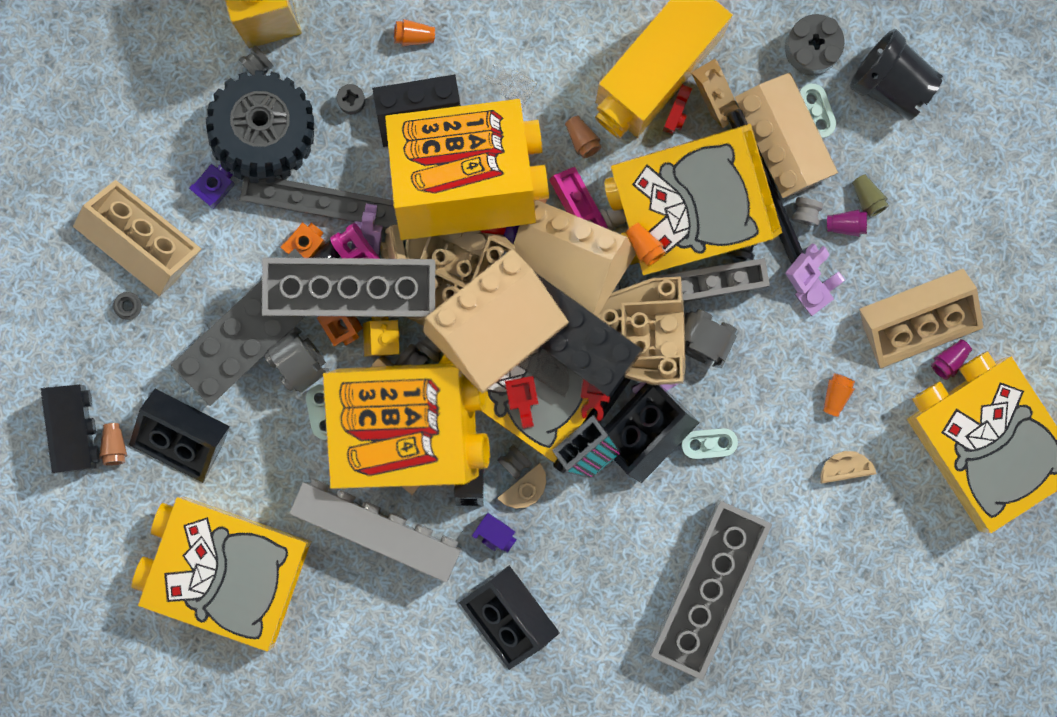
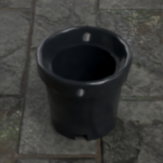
(897, 76)

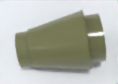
(870, 196)

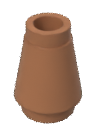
(583, 138)
(112, 445)

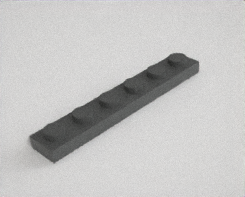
(317, 200)

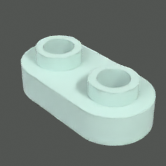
(820, 109)
(316, 411)
(709, 443)

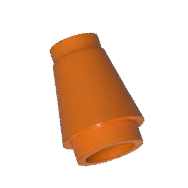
(413, 33)
(645, 244)
(838, 393)

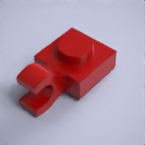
(521, 396)

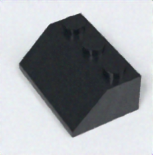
(414, 97)
(69, 428)
(649, 430)
(178, 435)
(509, 617)

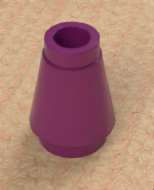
(848, 223)
(950, 360)

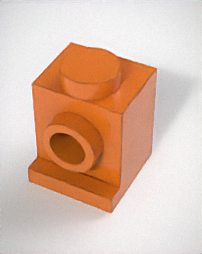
(312, 233)
(338, 333)

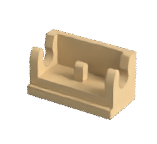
(715, 91)

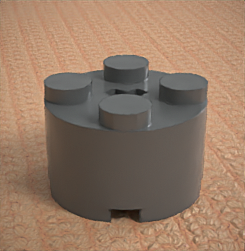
(824, 32)
(707, 338)
(296, 360)

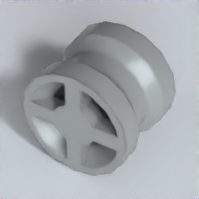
(807, 211)

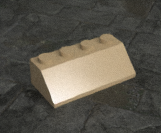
(786, 135)
(136, 237)
(922, 317)

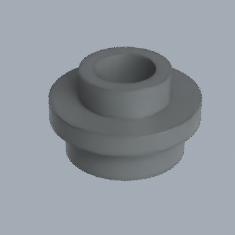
(119, 302)

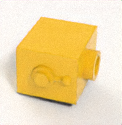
(381, 337)

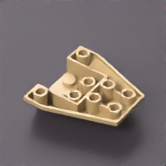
(457, 259)
(655, 321)

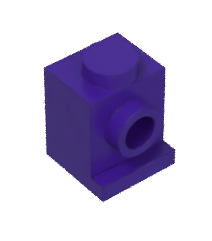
(214, 195)
(495, 533)

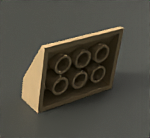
(574, 255)
(495, 321)

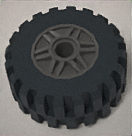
(260, 126)

